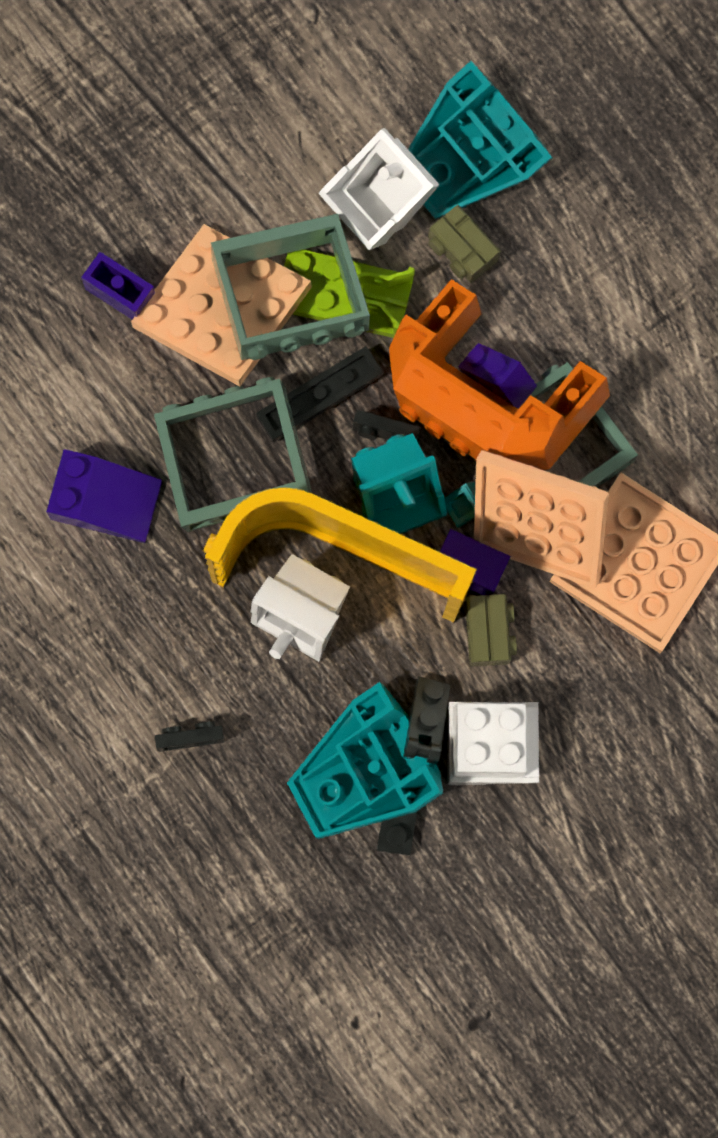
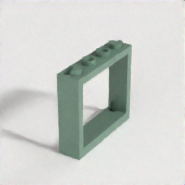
(278, 242)
(206, 405)
(626, 454)

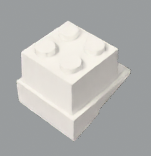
(379, 190)
(299, 607)
(492, 743)

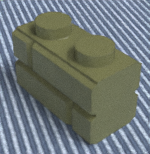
(463, 244)
(489, 630)

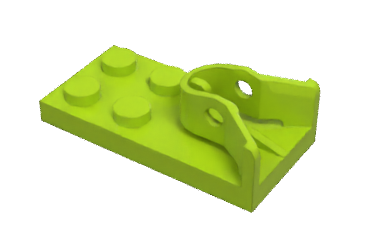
(383, 290)

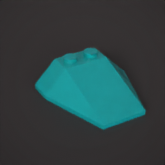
(474, 143)
(361, 769)

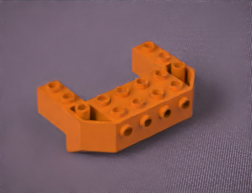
(469, 413)

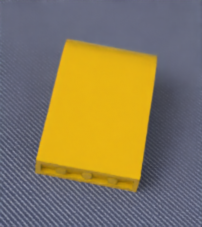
(343, 529)

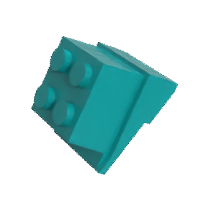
(398, 484)

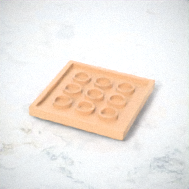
(192, 315)
(540, 518)
(650, 564)

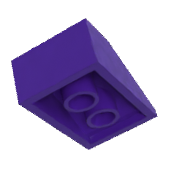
(103, 496)

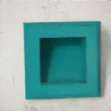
(461, 504)

